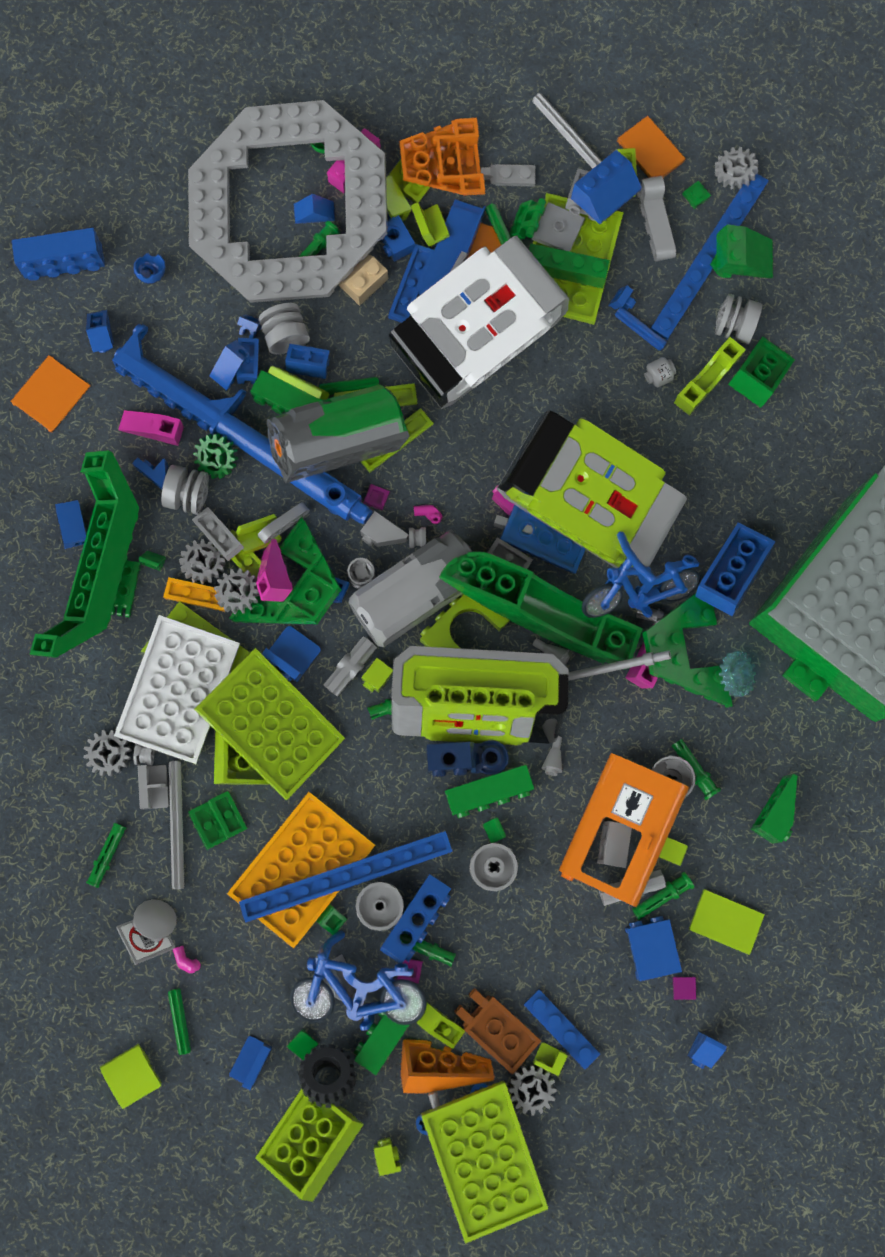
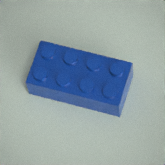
(58, 253)
(735, 569)

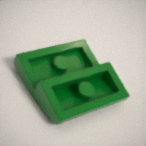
(217, 820)

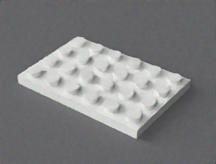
(173, 678)

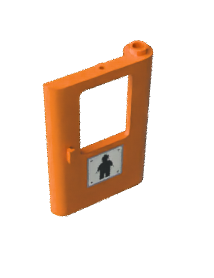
(637, 800)

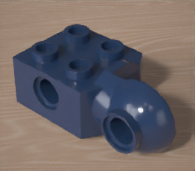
(467, 757)

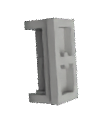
(614, 844)

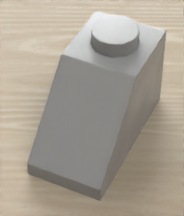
(382, 532)

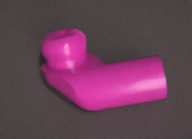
(428, 511)
(185, 963)

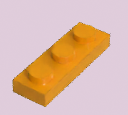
(191, 594)

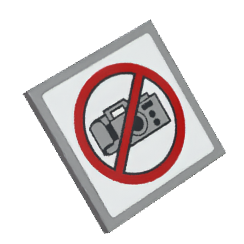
(141, 947)

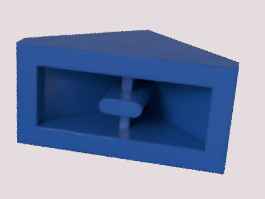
(314, 209)

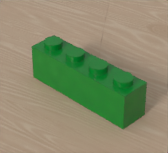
(571, 265)
(279, 394)
(489, 790)
(379, 1044)

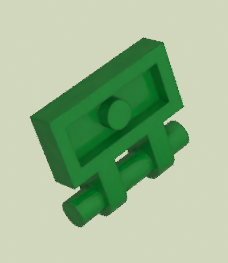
(527, 219)

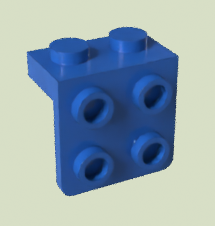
(292, 654)

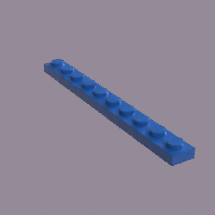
(701, 266)
(345, 876)

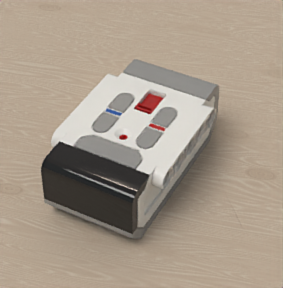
(477, 320)

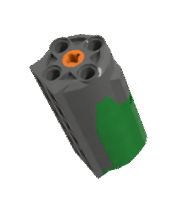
(336, 432)

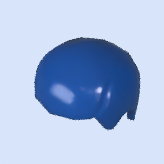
(146, 263)

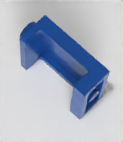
(653, 948)

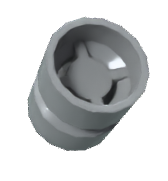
(360, 572)

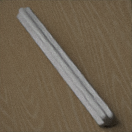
(566, 130)
(176, 825)

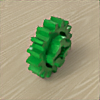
(207, 452)

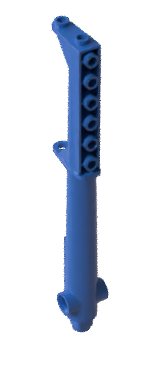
(219, 418)

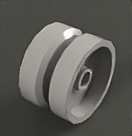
(505, 871)
(366, 906)

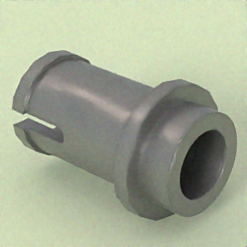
(657, 615)

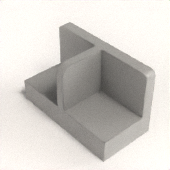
(153, 787)

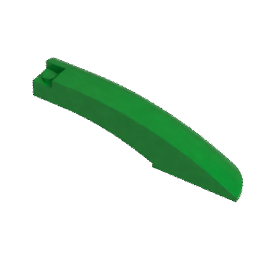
(540, 607)

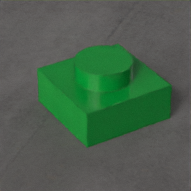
(696, 194)

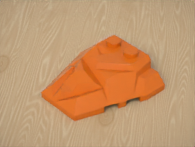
(445, 158)

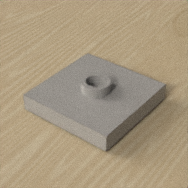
(558, 228)

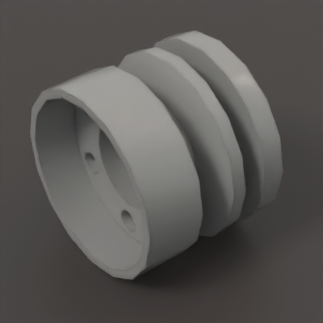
(738, 318)
(283, 327)
(185, 489)
(676, 768)

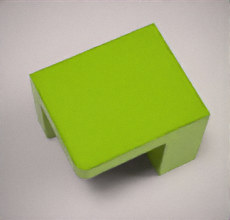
(550, 1058)

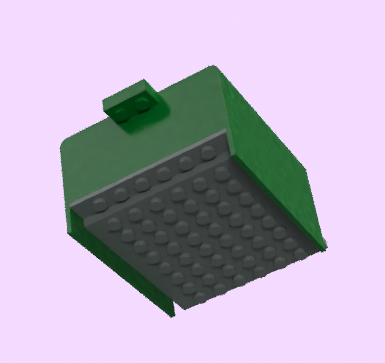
(833, 606)

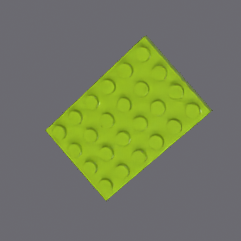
(595, 241)
(269, 723)
(484, 1161)

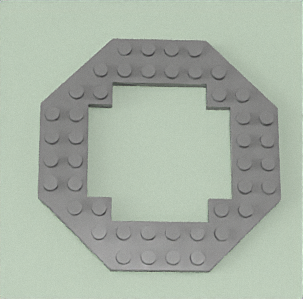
(285, 126)

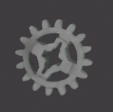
(736, 168)
(194, 565)
(230, 599)
(105, 743)
(541, 1094)

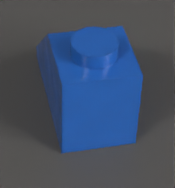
(99, 331)
(705, 1051)

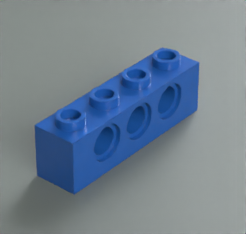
(403, 244)
(432, 889)

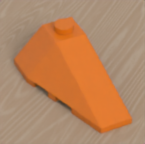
(433, 1070)

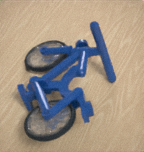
(677, 583)
(314, 1000)

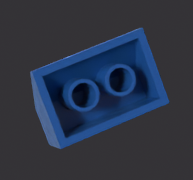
(606, 187)

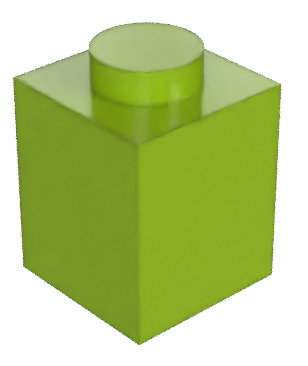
(377, 676)

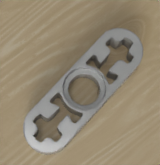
(283, 522)

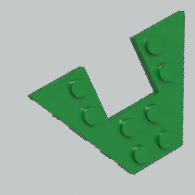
(310, 595)
(669, 636)

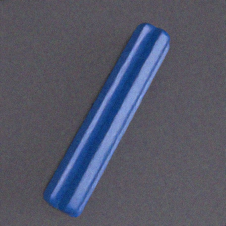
(640, 328)

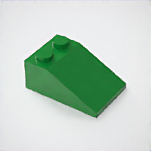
(744, 252)
(761, 372)
(778, 813)

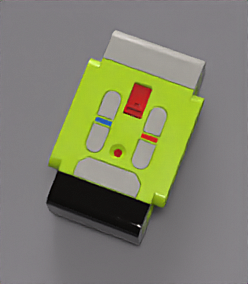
(592, 489)
(479, 695)

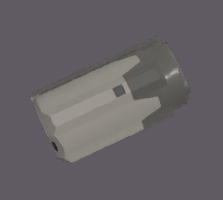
(408, 590)

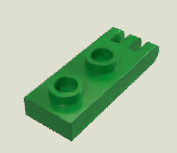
(126, 588)

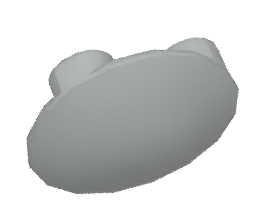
(154, 919)

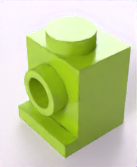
(386, 1157)

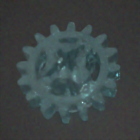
(737, 674)

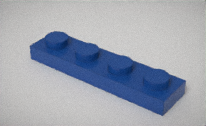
(411, 282)
(561, 1029)

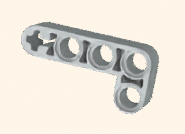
(656, 218)

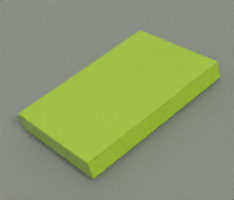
(726, 922)

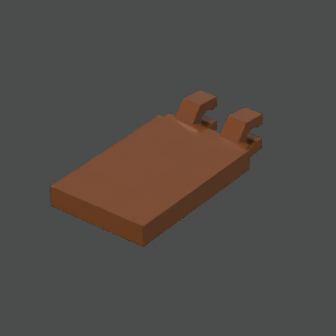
(498, 1031)

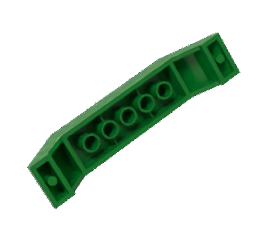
(100, 561)

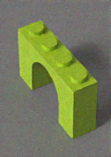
(439, 633)

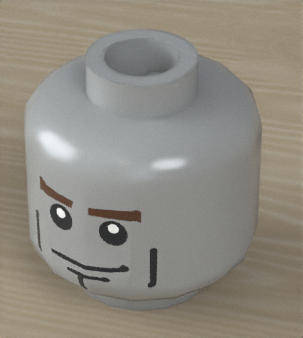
(660, 372)

